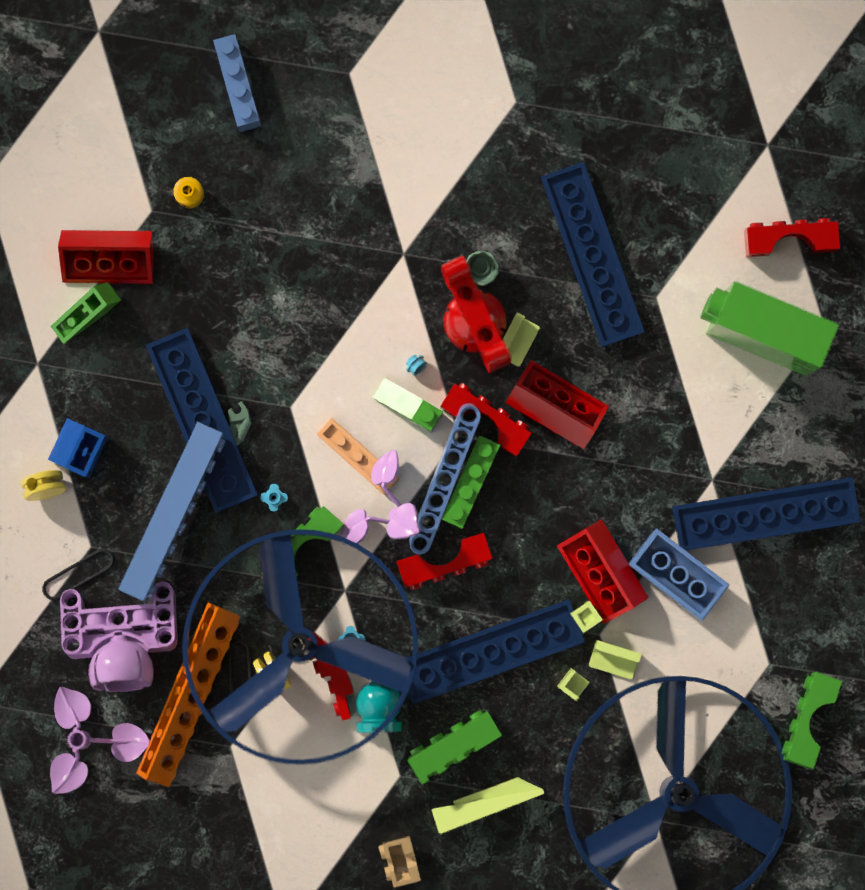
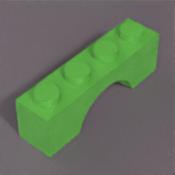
(470, 482)
(320, 520)
(801, 747)

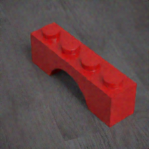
(819, 236)
(510, 434)
(472, 552)

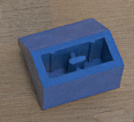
(78, 448)

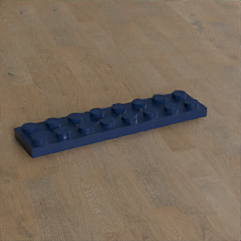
(592, 254)
(196, 401)
(766, 514)
(494, 651)

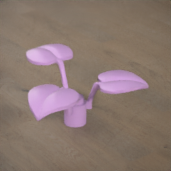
(403, 519)
(66, 770)

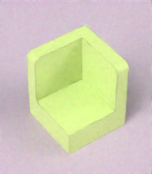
(586, 616)
(573, 684)

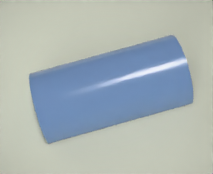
(678, 574)

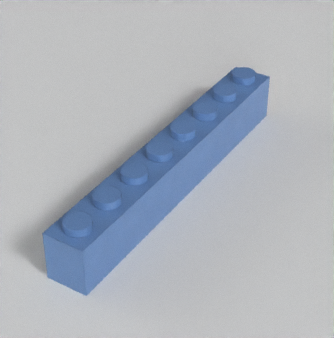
(171, 512)

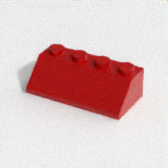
(106, 256)
(557, 404)
(602, 571)

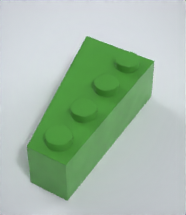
(453, 746)

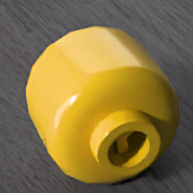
(191, 199)

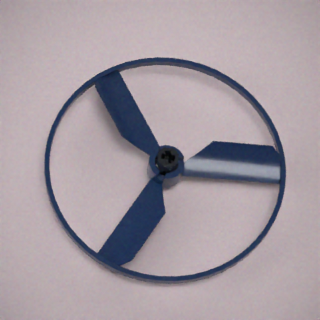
(284, 600)
(643, 824)

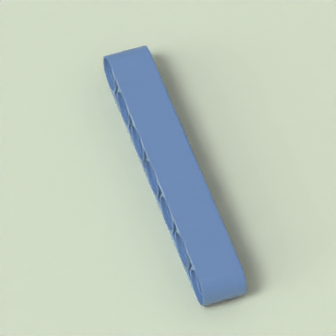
(453, 470)

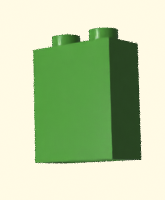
(769, 327)

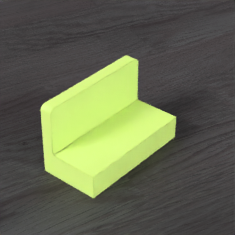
(519, 338)
(614, 659)

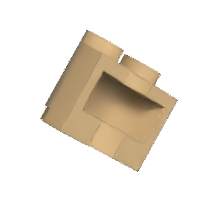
(401, 861)

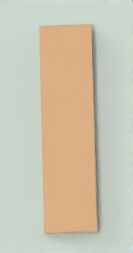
(351, 451)

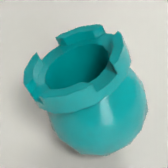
(375, 705)

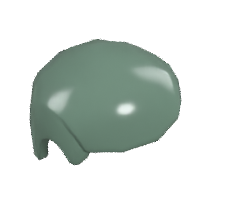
(483, 267)

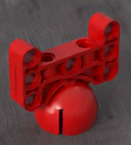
(474, 317)

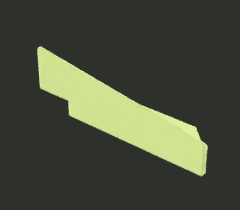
(484, 803)

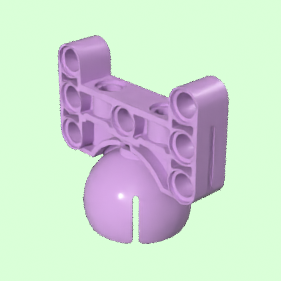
(120, 653)

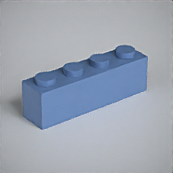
(237, 83)

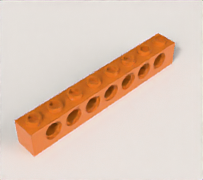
(178, 702)

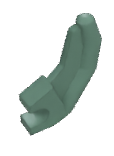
(239, 423)

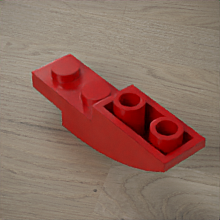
(339, 683)

